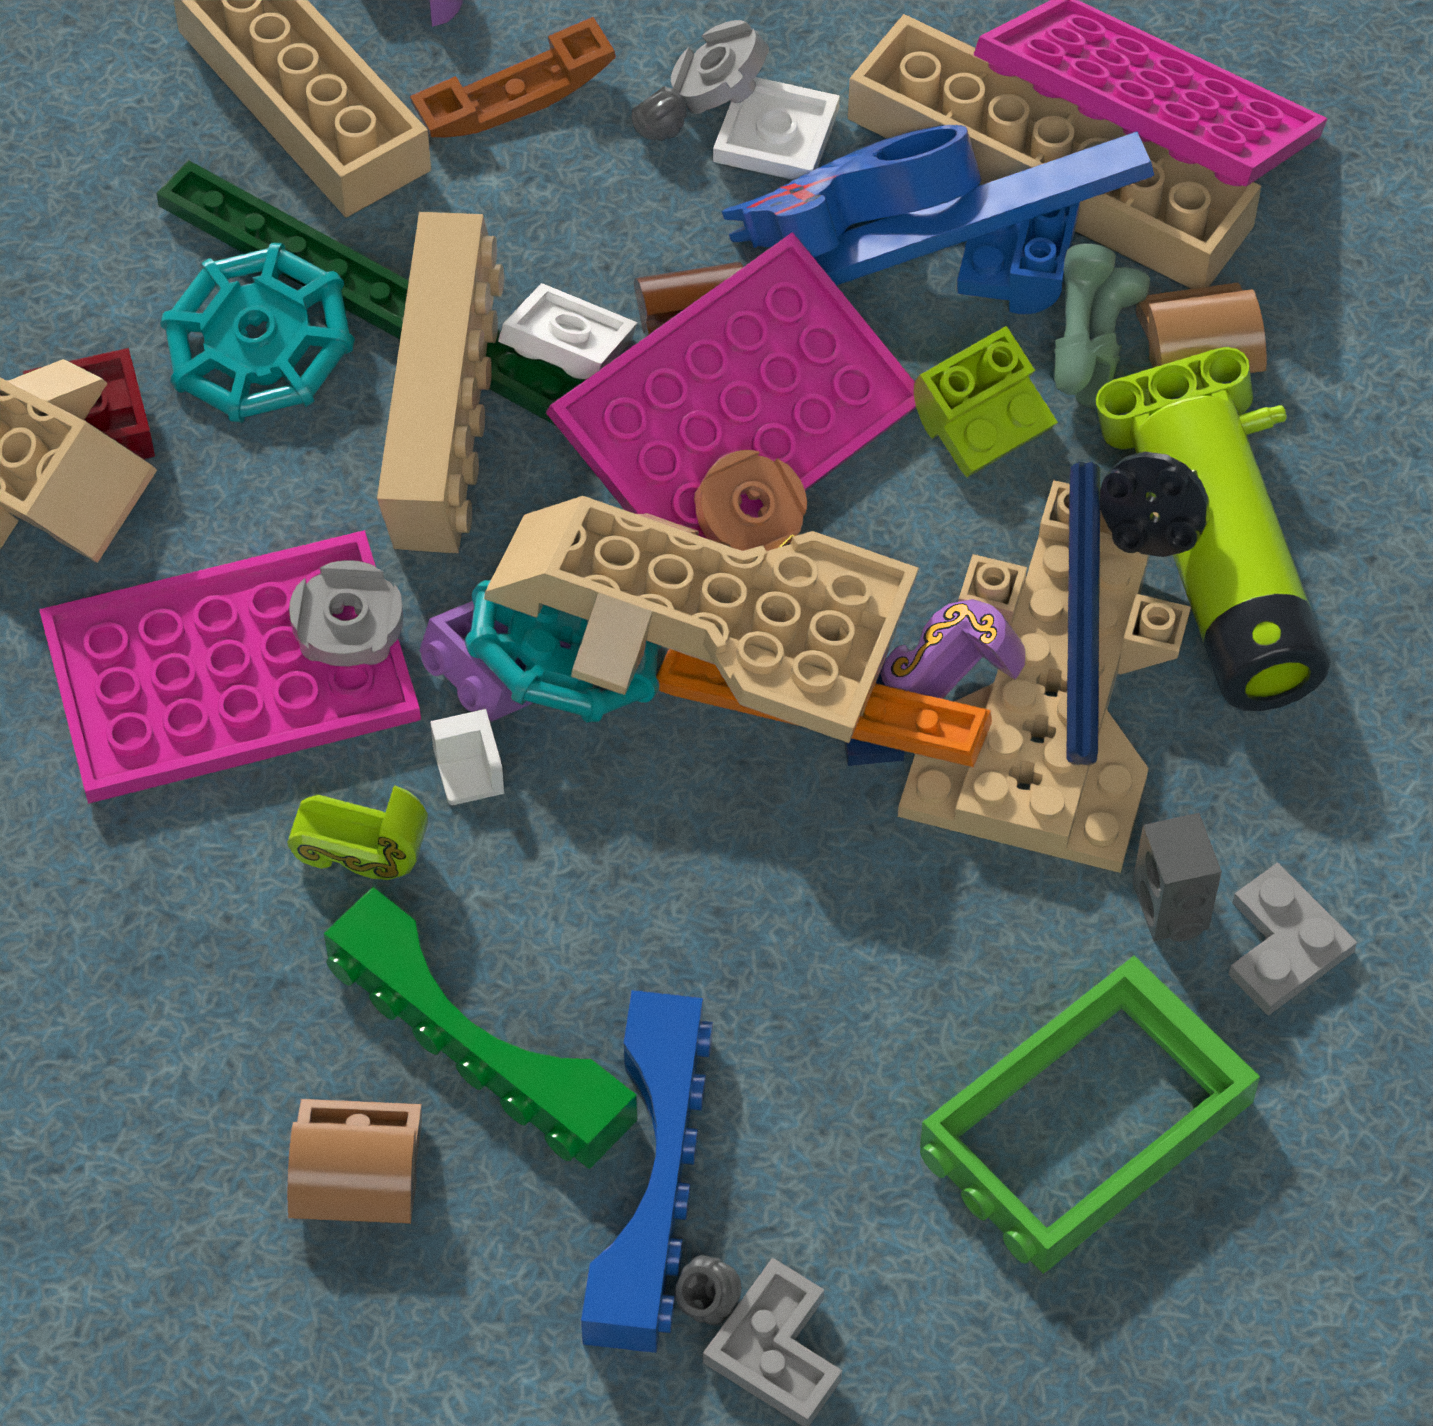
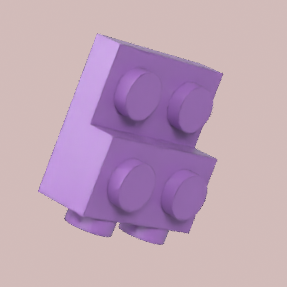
(445, 653)

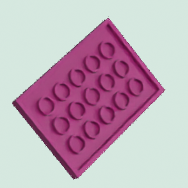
(1151, 89)
(752, 365)
(210, 673)

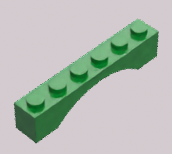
(565, 1098)

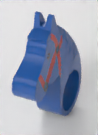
(866, 185)

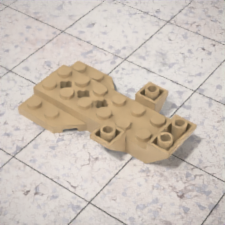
(60, 467)
(785, 626)
(1070, 808)

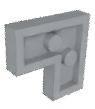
(1299, 944)
(760, 1348)

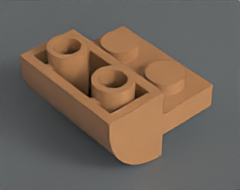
(1201, 321)
(354, 1161)

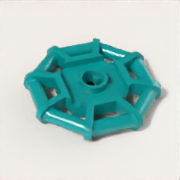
(260, 358)
(548, 665)

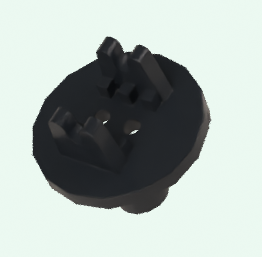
(1130, 507)

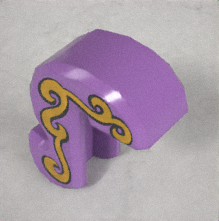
(952, 646)

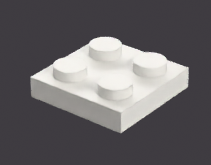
(777, 130)
(567, 332)

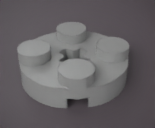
(721, 67)
(352, 641)

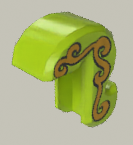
(360, 837)

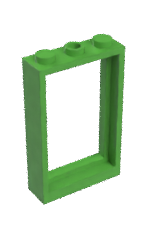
(1171, 1026)

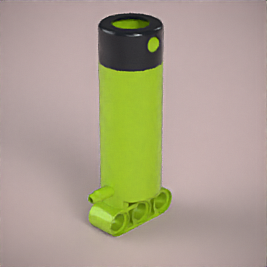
(1241, 568)

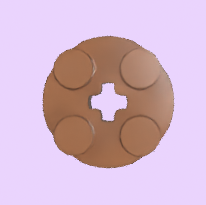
(760, 478)

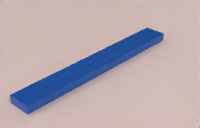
(988, 208)

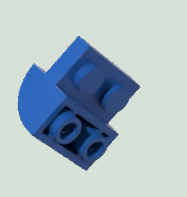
(1020, 261)

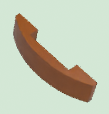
(519, 90)

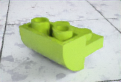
(982, 402)

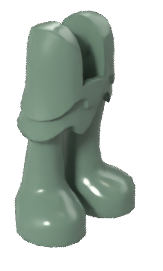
(1093, 299)

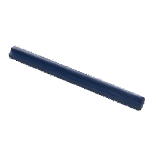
(1083, 614)

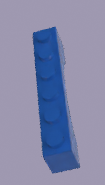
(628, 1280)

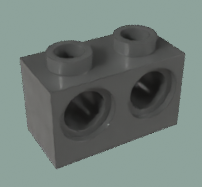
(1176, 877)

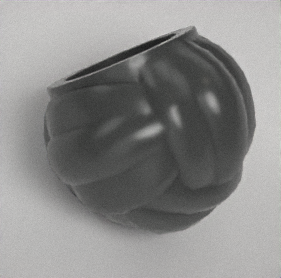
(660, 115)
(708, 1290)

